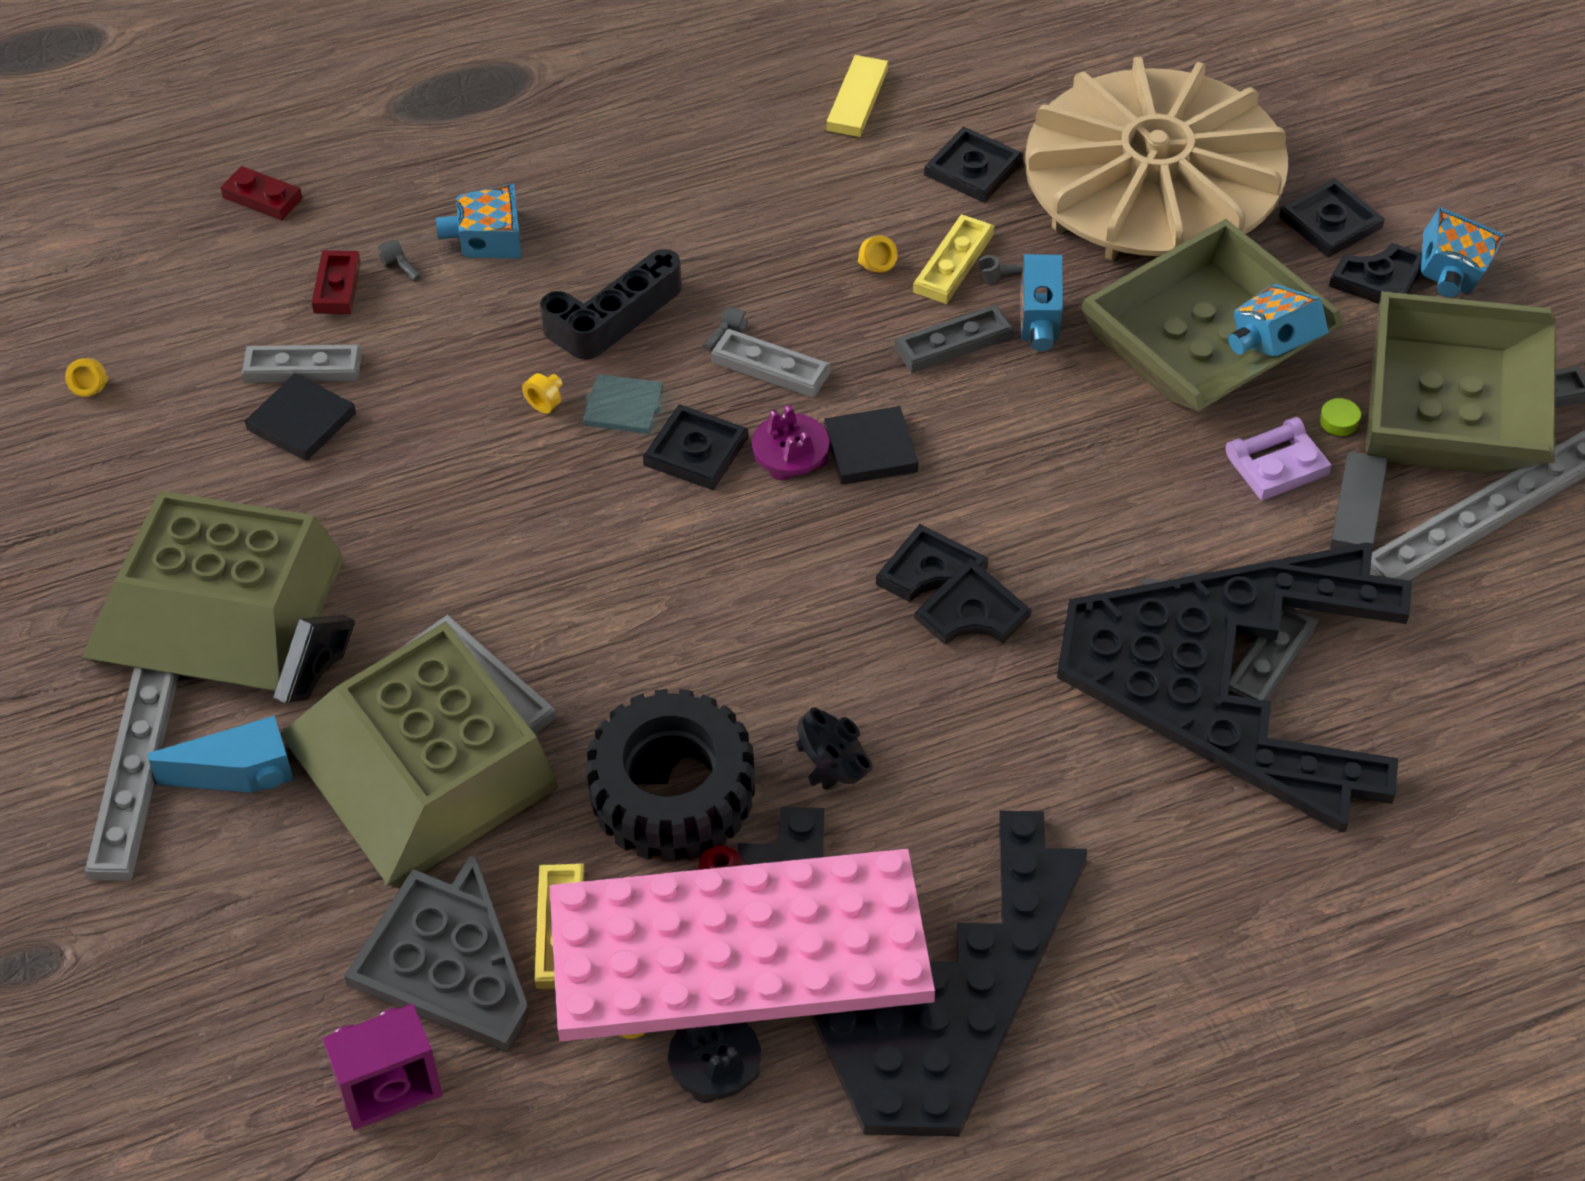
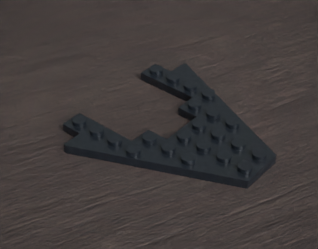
(1168, 663)
(926, 1062)

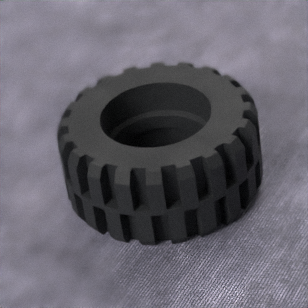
(680, 822)

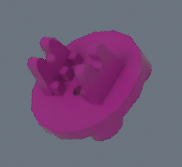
(790, 444)

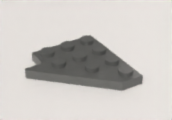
(446, 957)

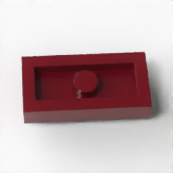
(261, 193)
(336, 282)

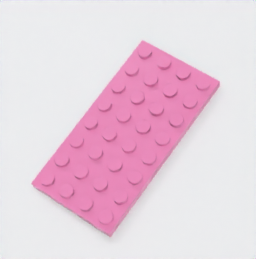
(738, 945)

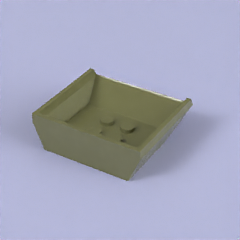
(1180, 308)
(1462, 384)
(215, 590)
(420, 755)

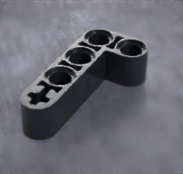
(616, 310)

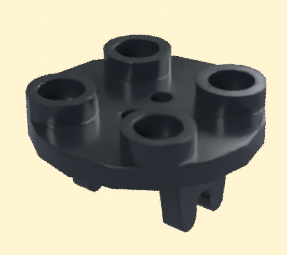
(832, 748)
(724, 1072)

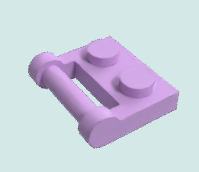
(1283, 468)

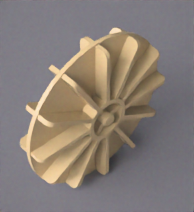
(1154, 158)

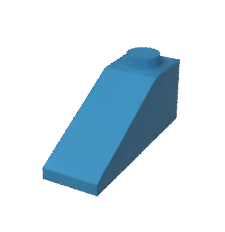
(230, 760)

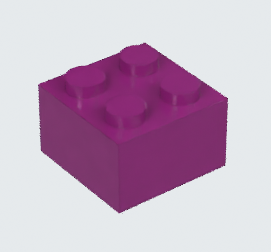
(383, 1066)

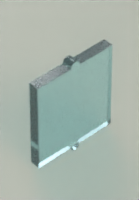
(623, 403)

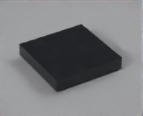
(973, 164)
(1331, 217)
(300, 417)
(871, 445)
(695, 447)

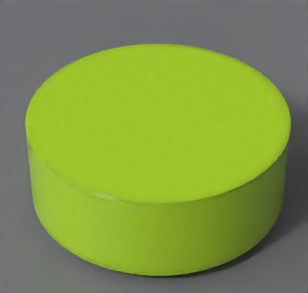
(1340, 417)

